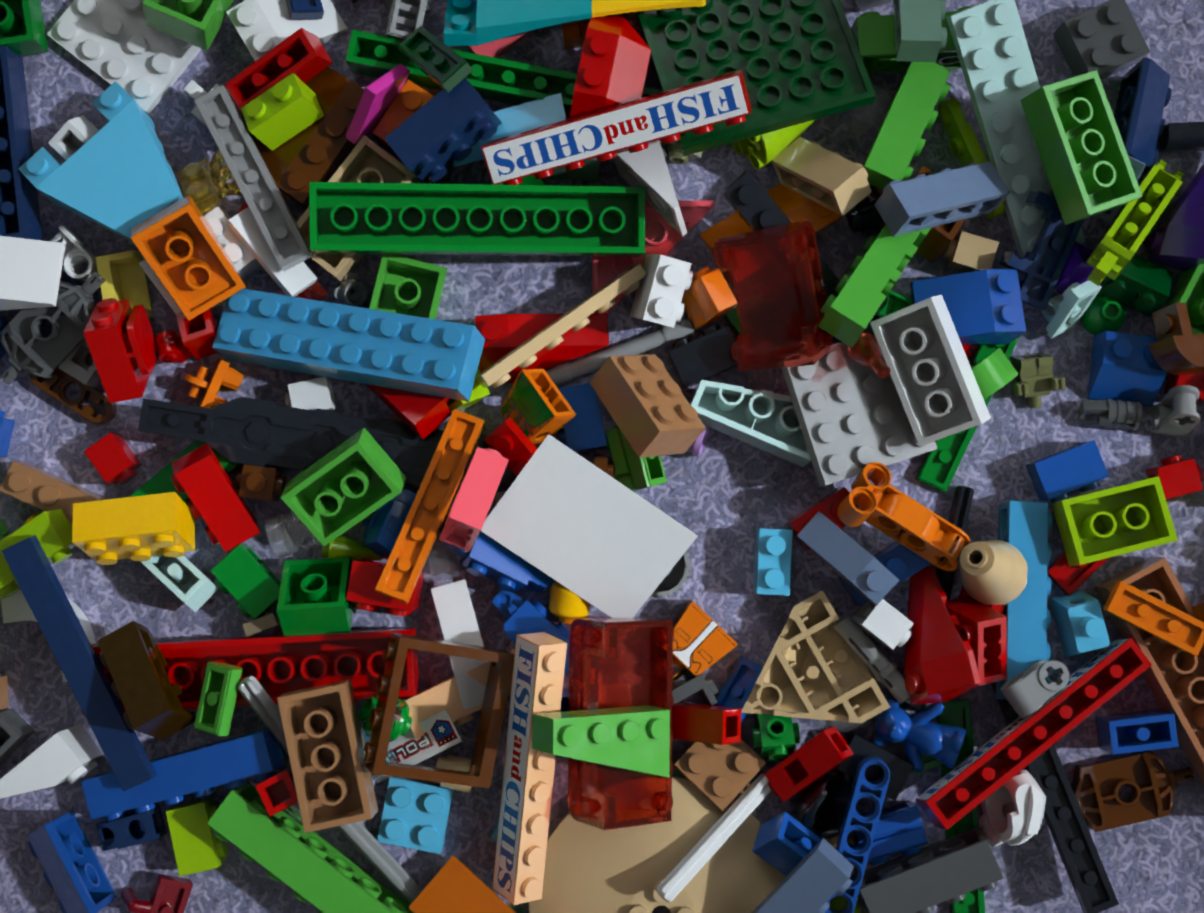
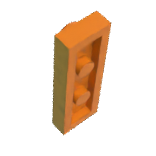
(1156, 617)

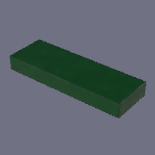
(435, 59)

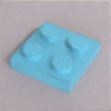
(415, 815)

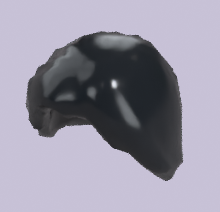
(824, 806)

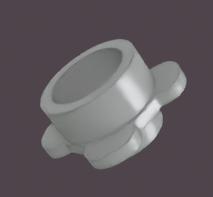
(360, 292)

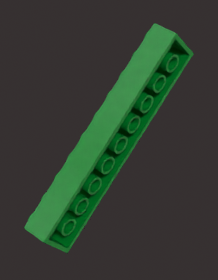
(476, 219)

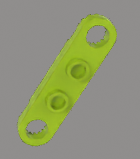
(962, 139)

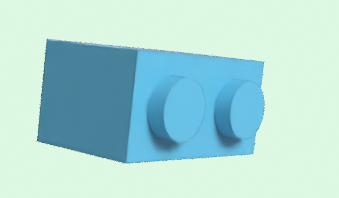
(772, 561)

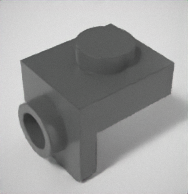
(685, 686)

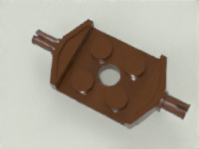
(1152, 786)

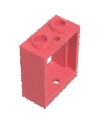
(474, 498)

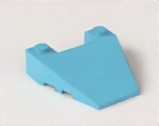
(116, 174)

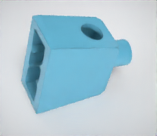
(1079, 624)

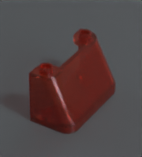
(777, 295)

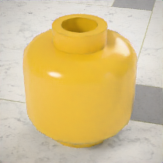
(567, 604)

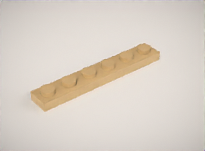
(551, 335)

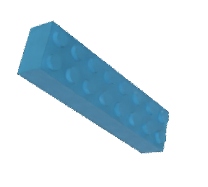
(350, 343)

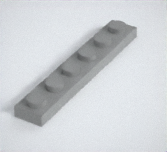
(253, 178)

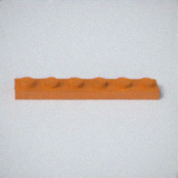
(430, 506)

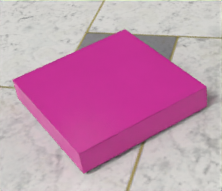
(375, 102)

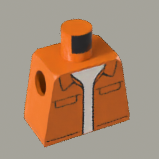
(698, 641)

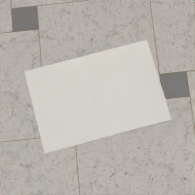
(587, 530)

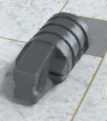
(1111, 413)

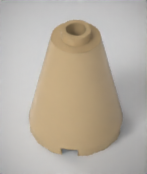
(993, 571)

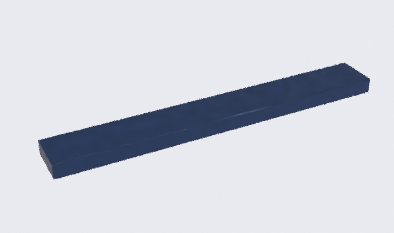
(78, 662)

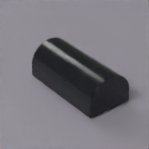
(1182, 136)

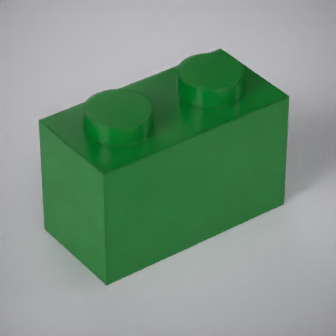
(248, 581)

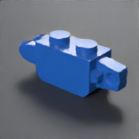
(501, 565)
(528, 617)

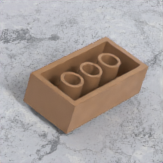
(327, 755)

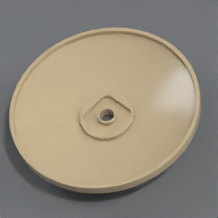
(623, 866)

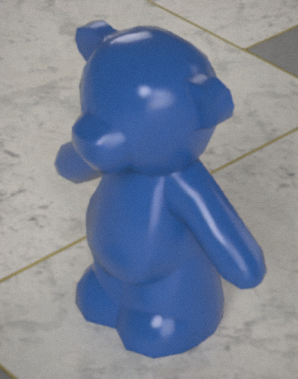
(919, 734)

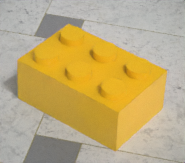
(133, 528)

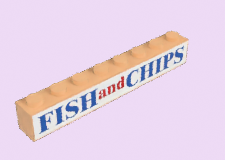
(527, 772)

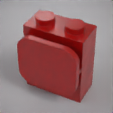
(121, 348)

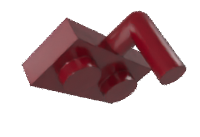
(168, 896)

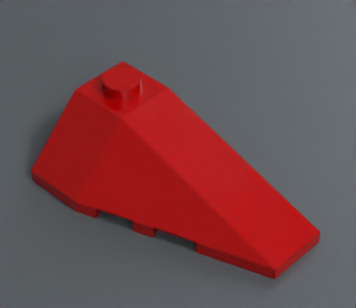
(509, 331)
(935, 656)

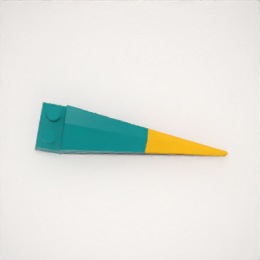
(489, 20)

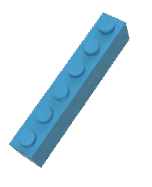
(1027, 528)

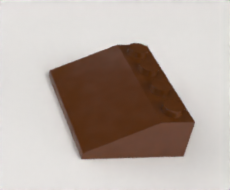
(322, 146)

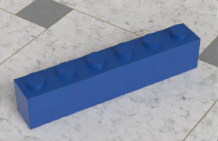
(186, 773)

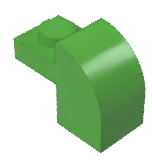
(993, 372)

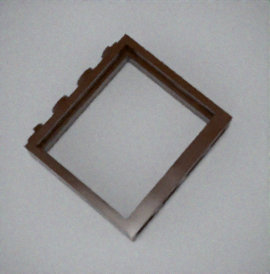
(490, 719)

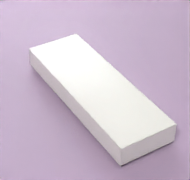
(292, 280)

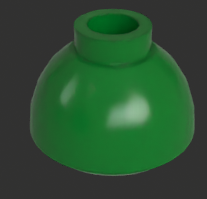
(1103, 315)

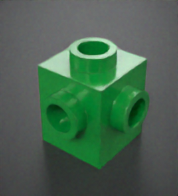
(775, 736)

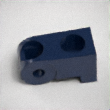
(131, 829)

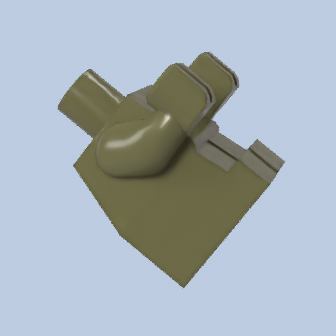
(1035, 377)

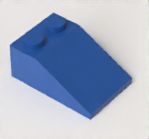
(981, 304)

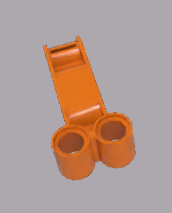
(901, 518)

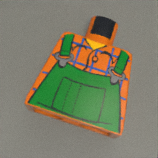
(536, 405)

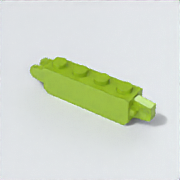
(1133, 224)

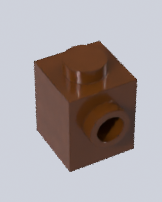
(260, 482)

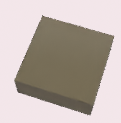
(261, 624)

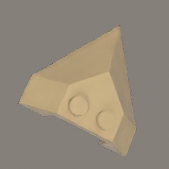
(815, 671)

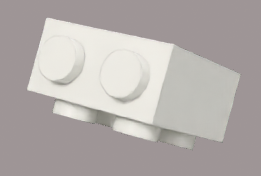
(662, 290)

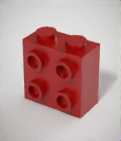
(986, 635)

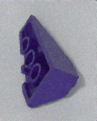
(1180, 236)

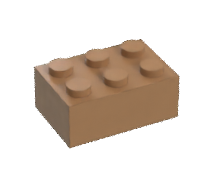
(647, 405)

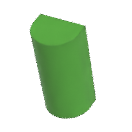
(218, 698)

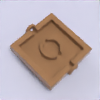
(720, 770)

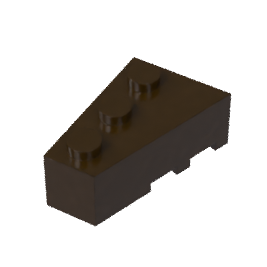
(142, 682)

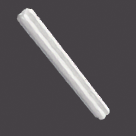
(714, 839)

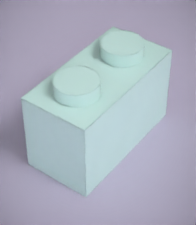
(182, 579)

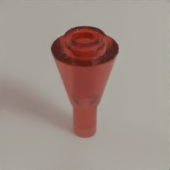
(868, 353)

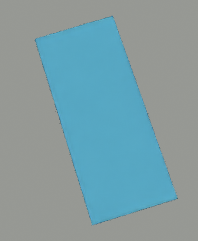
(520, 119)

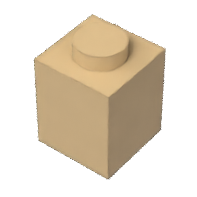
(970, 252)

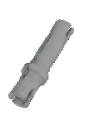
(870, 654)

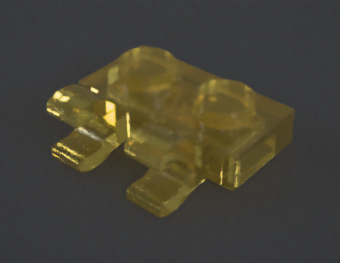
(207, 182)

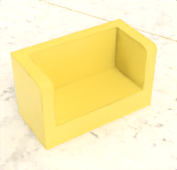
(125, 279)

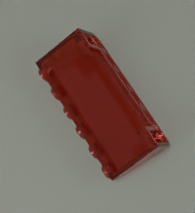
(614, 667)

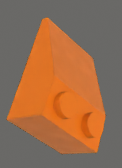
(187, 257)

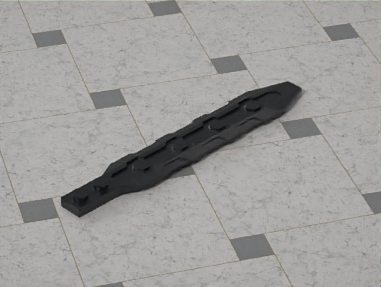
(292, 437)

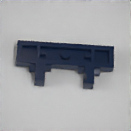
(1043, 266)

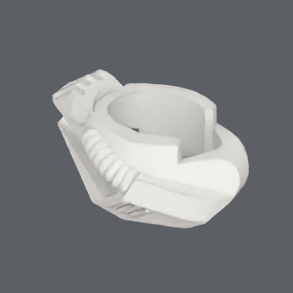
(1021, 814)

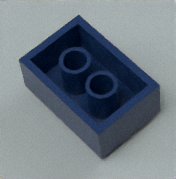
(443, 131)

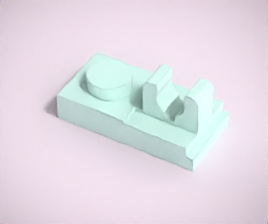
(1069, 307)

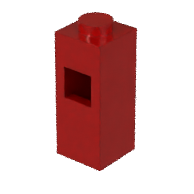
(706, 723)
(808, 764)

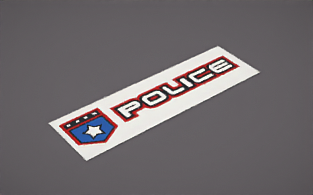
(438, 736)

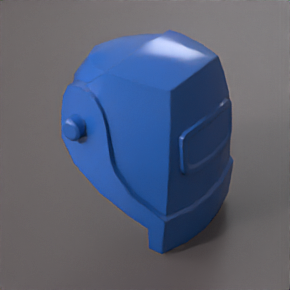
(386, 523)

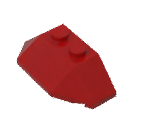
(610, 66)

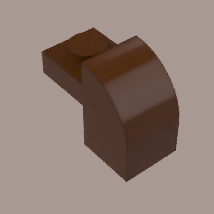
(1177, 347)

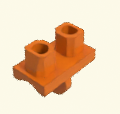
(222, 375)

